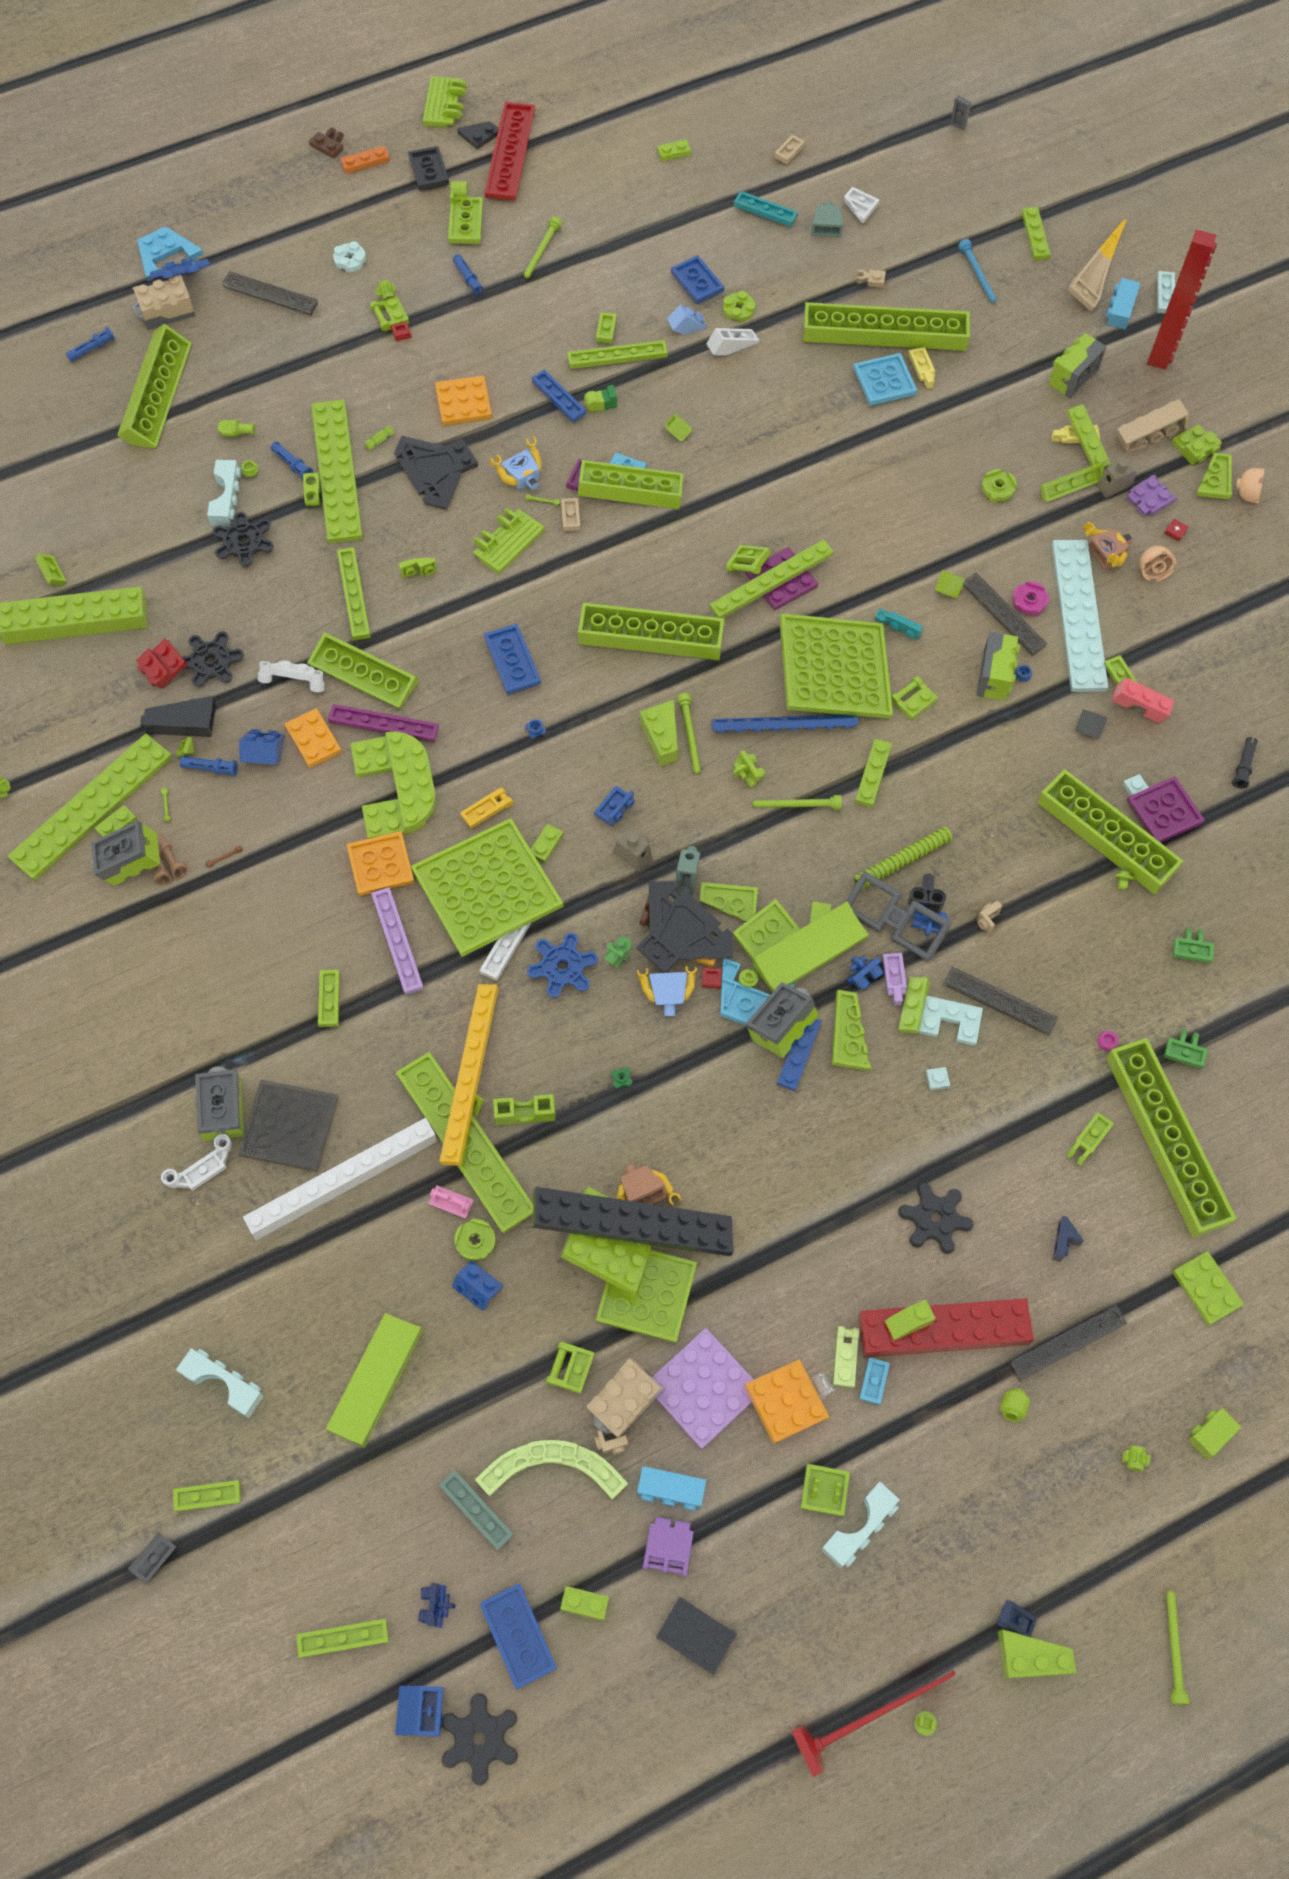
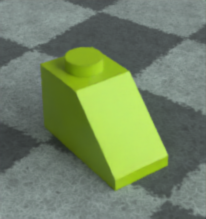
(910, 1320)

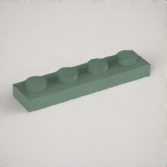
(476, 1510)

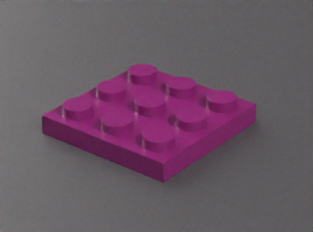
(791, 589)
(1165, 809)

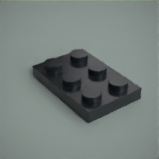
(428, 168)
(696, 1635)

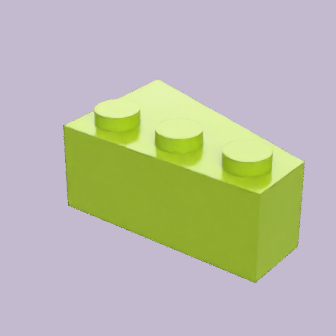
(660, 731)
(1033, 1657)

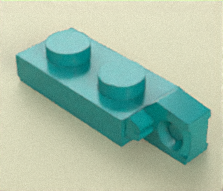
(900, 623)

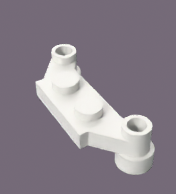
(291, 670)
(201, 1170)

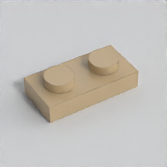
(789, 149)
(570, 514)

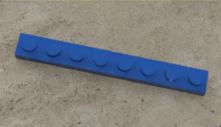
(776, 723)

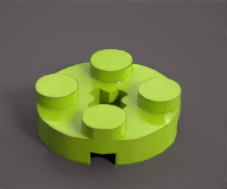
(739, 299)
(998, 493)
(480, 1250)

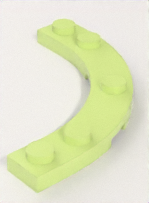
(551, 1452)

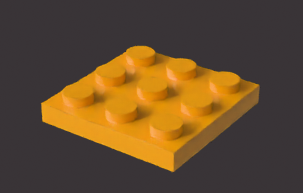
(463, 400)
(380, 863)
(786, 1401)

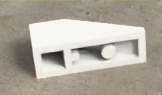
(727, 341)

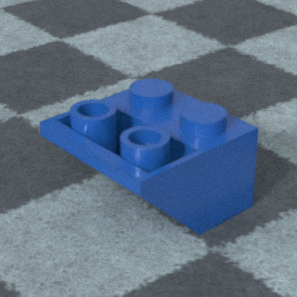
(261, 747)
(420, 1711)

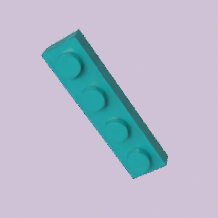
(765, 209)

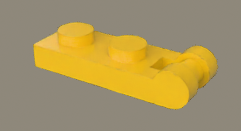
(486, 808)

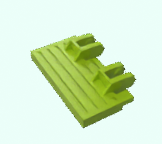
(442, 101)
(507, 544)

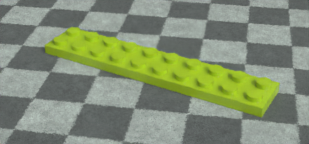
(336, 471)
(89, 807)
(481, 1162)

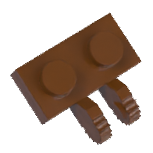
(326, 144)

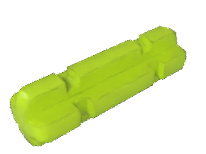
(379, 437)

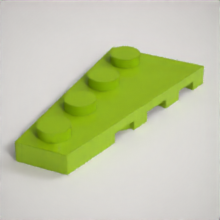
(848, 1033)

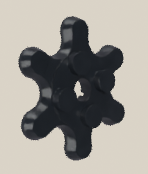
(240, 530)
(216, 649)
(929, 1229)
(494, 1746)

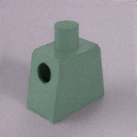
(827, 221)
(687, 864)

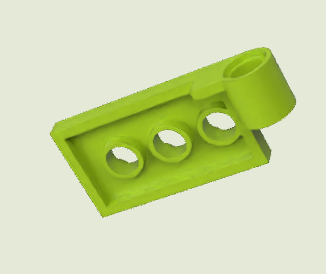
(458, 198)

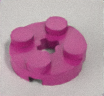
(1030, 607)

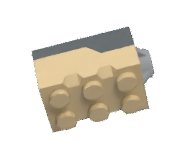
(163, 302)
(624, 1399)

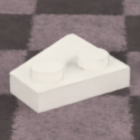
(860, 203)

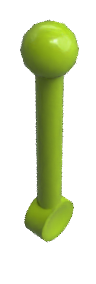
(556, 502)
(164, 791)

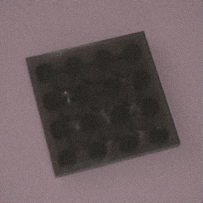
(288, 1125)

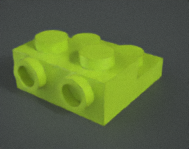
(1196, 444)

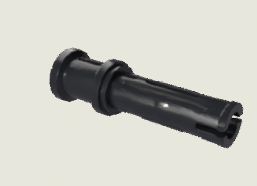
(1244, 769)

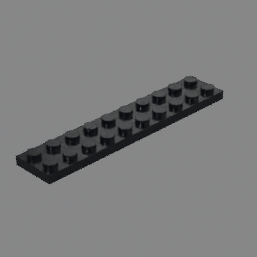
(632, 1221)

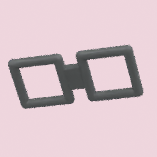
(898, 917)

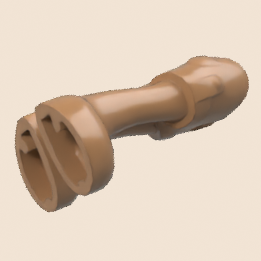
(177, 869)

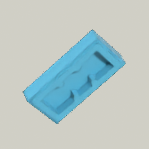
(620, 459)

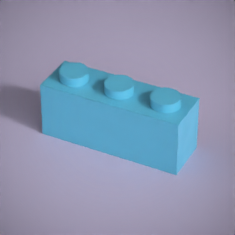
(1122, 303)
(671, 1488)

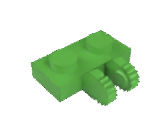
(1193, 949)
(1186, 1052)

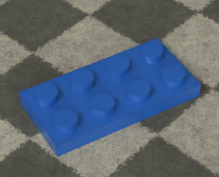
(512, 659)
(518, 1636)

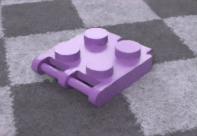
(1150, 496)
(668, 1546)

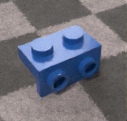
(614, 806)
(476, 1285)

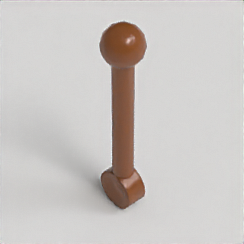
(238, 849)

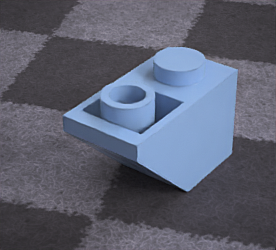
(686, 321)

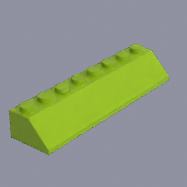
(154, 388)

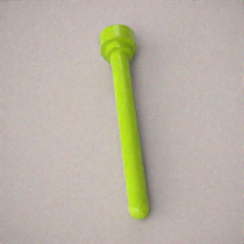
(554, 225)
(684, 701)
(834, 802)
(1179, 1694)

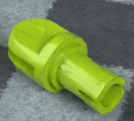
(233, 428)

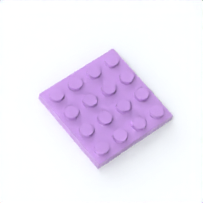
(703, 1388)

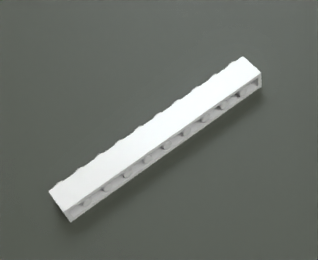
(340, 1179)

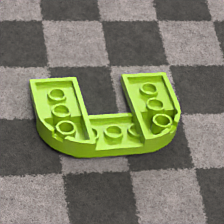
(412, 778)

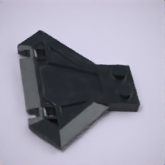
(434, 467)
(681, 929)

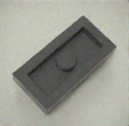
(960, 112)
(152, 1557)

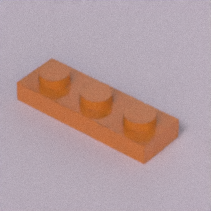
(365, 159)

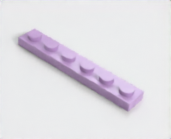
(397, 941)

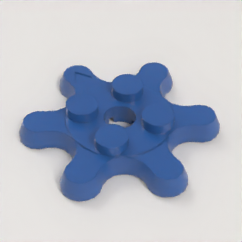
(186, 266)
(565, 953)

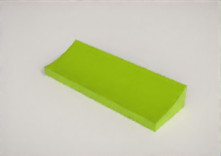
(630, 484)
(363, 671)
(810, 947)
(374, 1380)

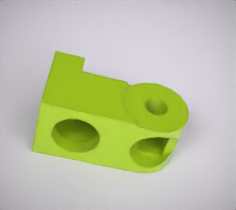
(311, 489)

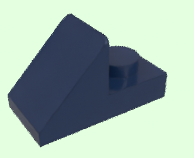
(1065, 1234)
(1016, 1619)

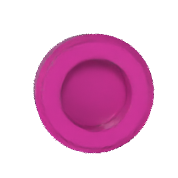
(1108, 1041)

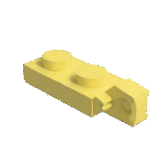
(922, 366)
(1068, 434)

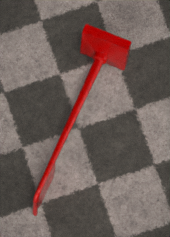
(812, 1747)

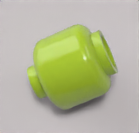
(1015, 1405)

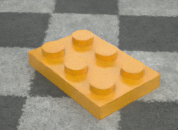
(313, 738)

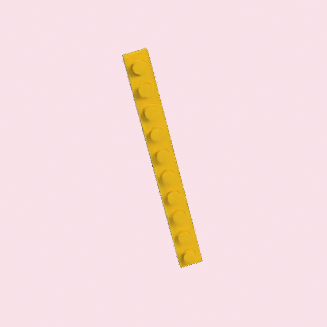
(469, 1075)

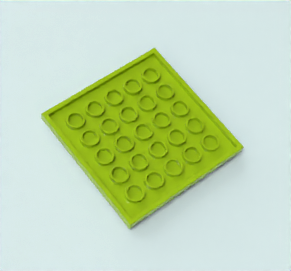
(835, 666)
(486, 887)

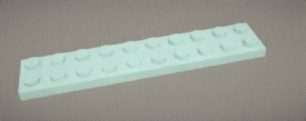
(1079, 616)

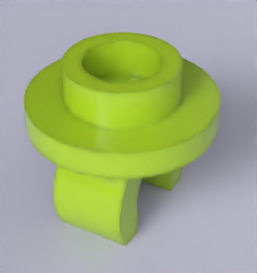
(1123, 877)
(748, 978)
(925, 1723)

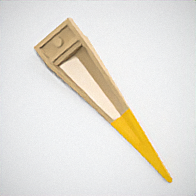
(1090, 280)

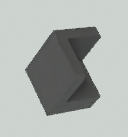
(1091, 723)

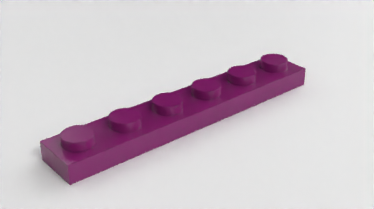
(382, 722)

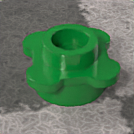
(620, 1083)

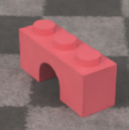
(1132, 693)

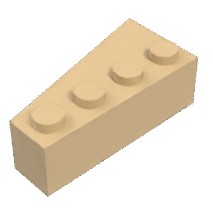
(1154, 426)

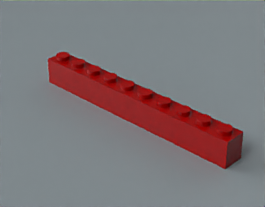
(1181, 299)

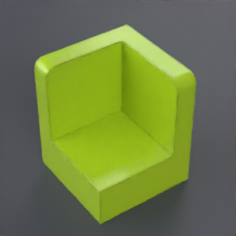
(678, 427)
(949, 584)

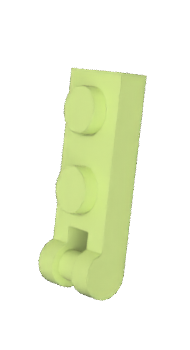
(845, 1357)

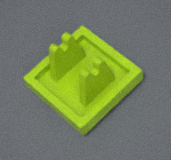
(825, 1490)

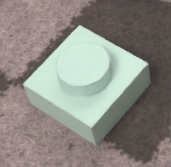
(1134, 785)
(937, 1078)

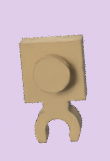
(874, 278)

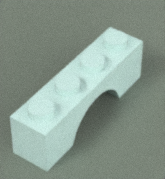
(222, 510)
(199, 1368)
(843, 1546)

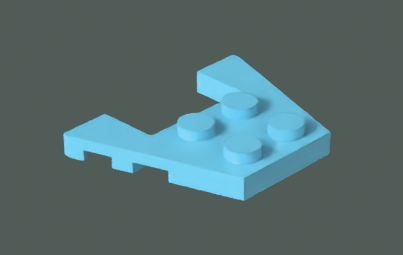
(162, 245)
(736, 1000)

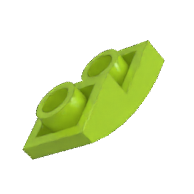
(424, 566)

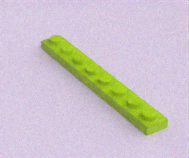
(771, 579)

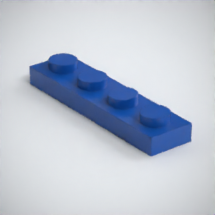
(558, 396)
(798, 1057)

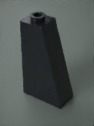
(181, 718)

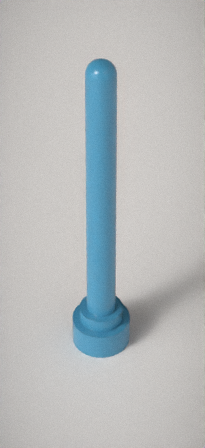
(966, 248)

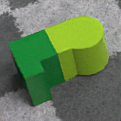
(601, 399)

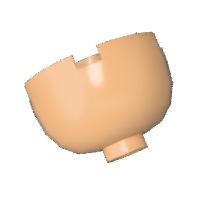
(1251, 484)
(1157, 563)

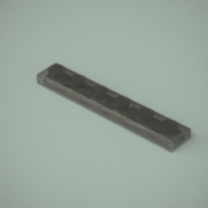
(270, 293)
(1004, 613)
(1000, 1001)
(1067, 1343)

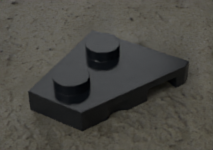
(479, 133)

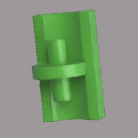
(618, 952)

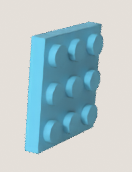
(885, 379)

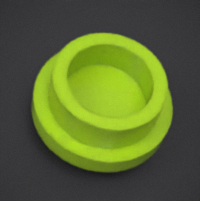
(249, 468)

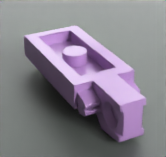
(894, 977)

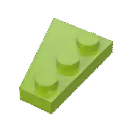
(1218, 478)
(730, 899)

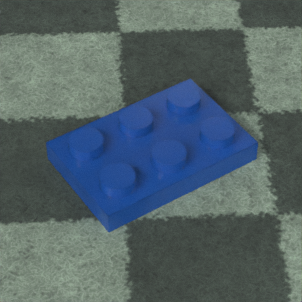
(697, 279)

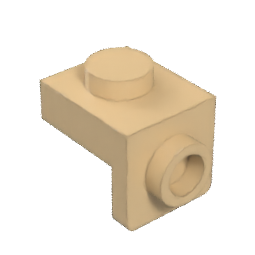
(988, 912)
(615, 1445)

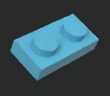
(874, 1381)

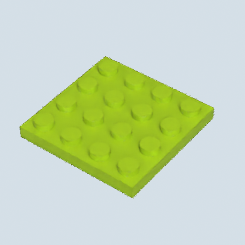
(608, 1259)
(657, 1304)

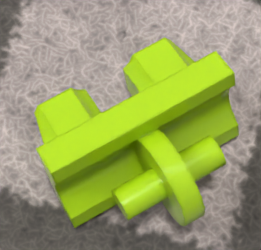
(745, 768)

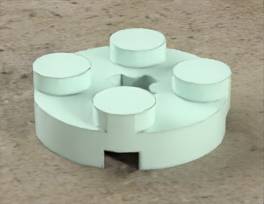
(342, 253)

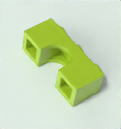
(513, 1112)

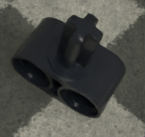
(927, 894)

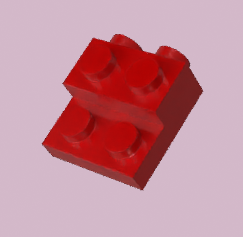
(161, 663)

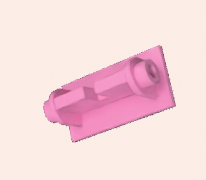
(450, 1201)

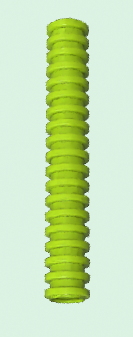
(907, 855)

